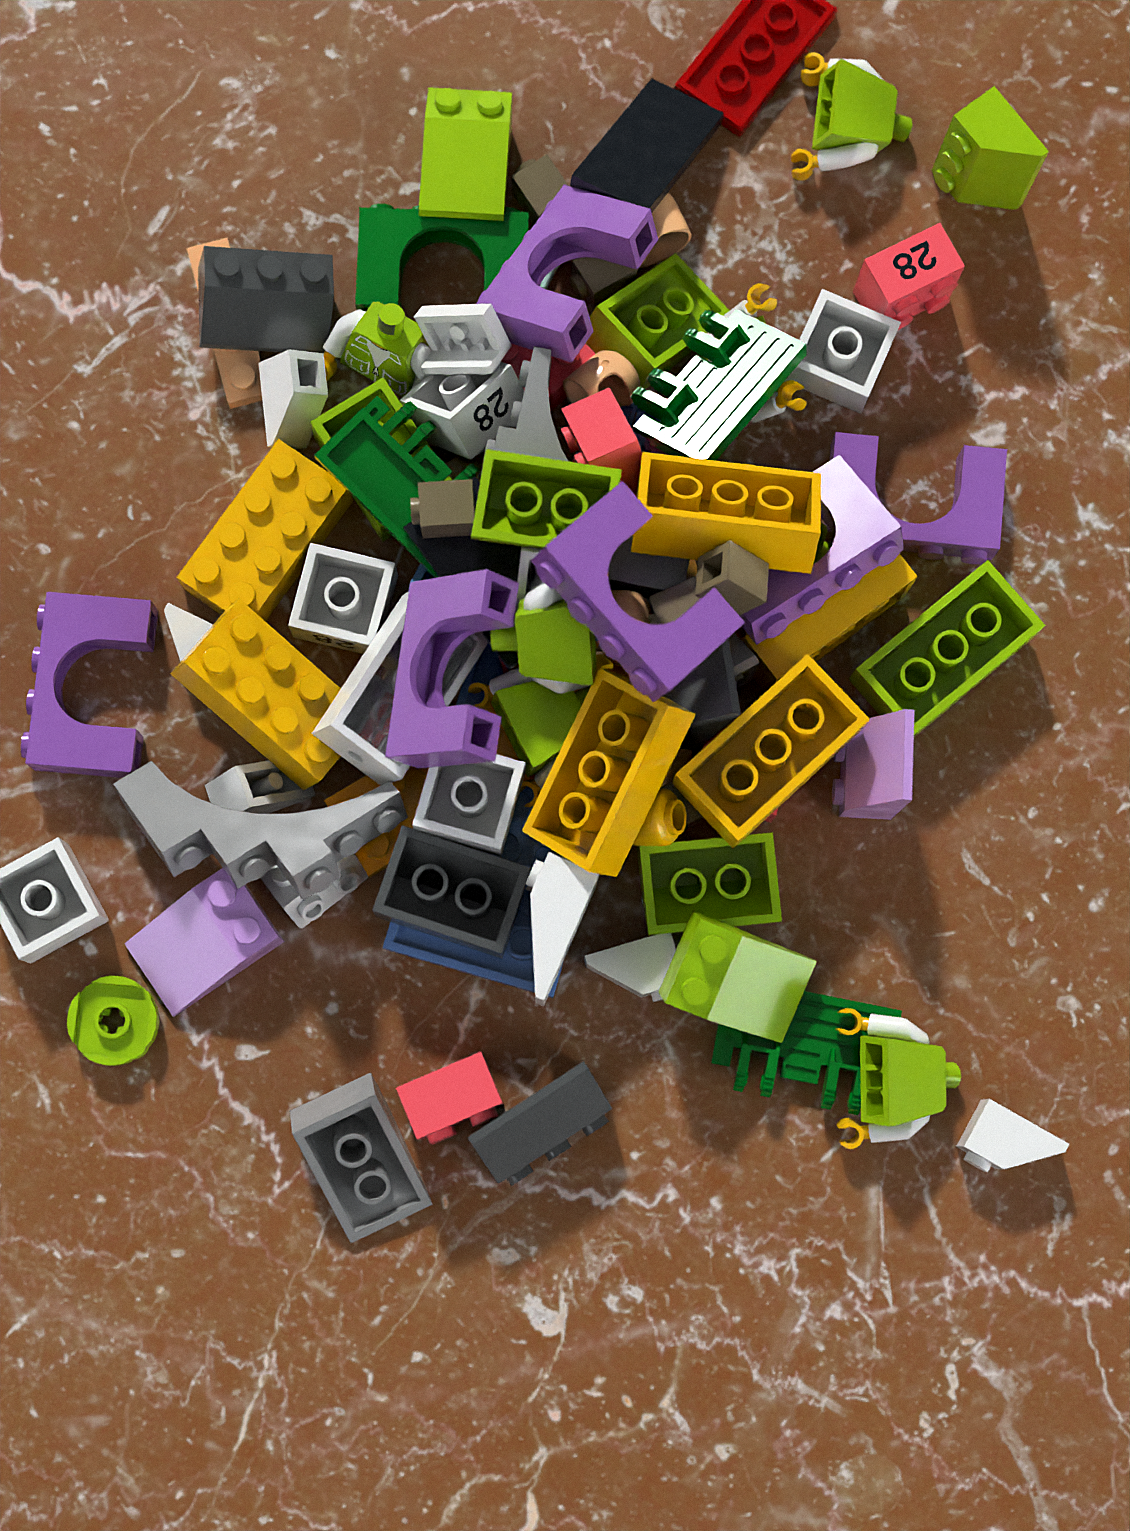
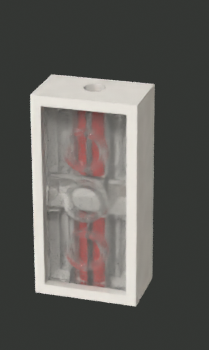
(361, 711)

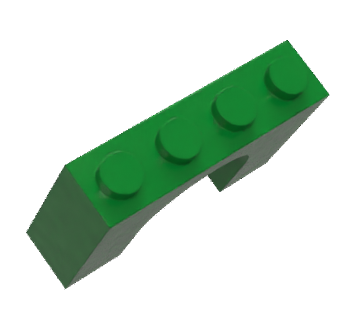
(394, 235)

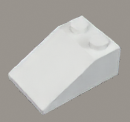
(558, 904)

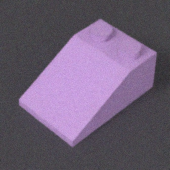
(877, 768)
(203, 941)

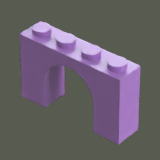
(570, 228)
(975, 518)
(863, 540)
(578, 570)
(436, 621)
(71, 629)

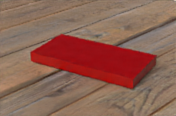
(754, 56)

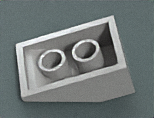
(359, 1157)

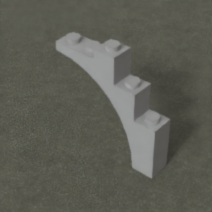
(537, 437)
(250, 844)

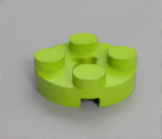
(96, 1001)

